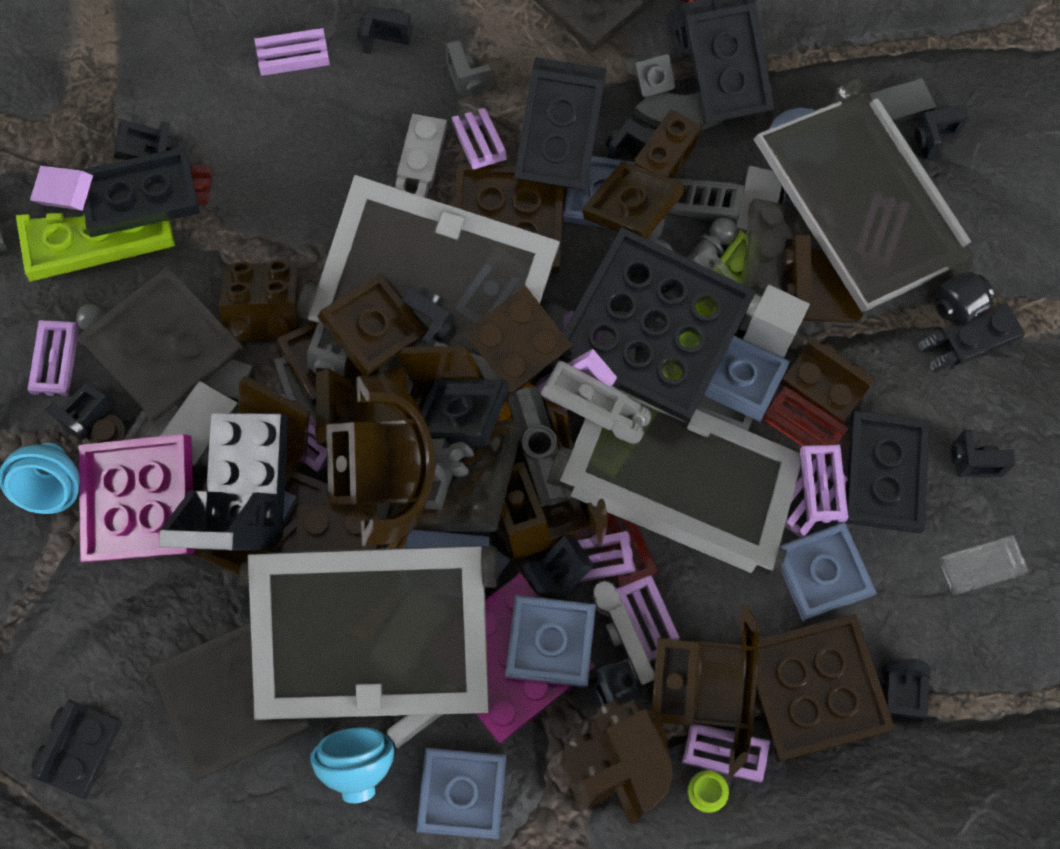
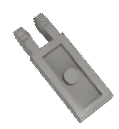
(421, 153)
(597, 402)
(623, 633)

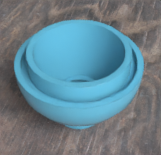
(40, 478)
(353, 761)

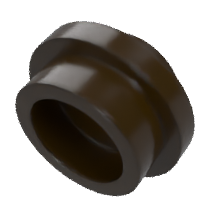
(107, 429)

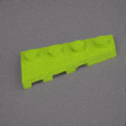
(64, 245)

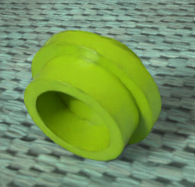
(708, 791)

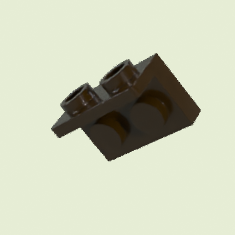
(669, 145)
(827, 380)

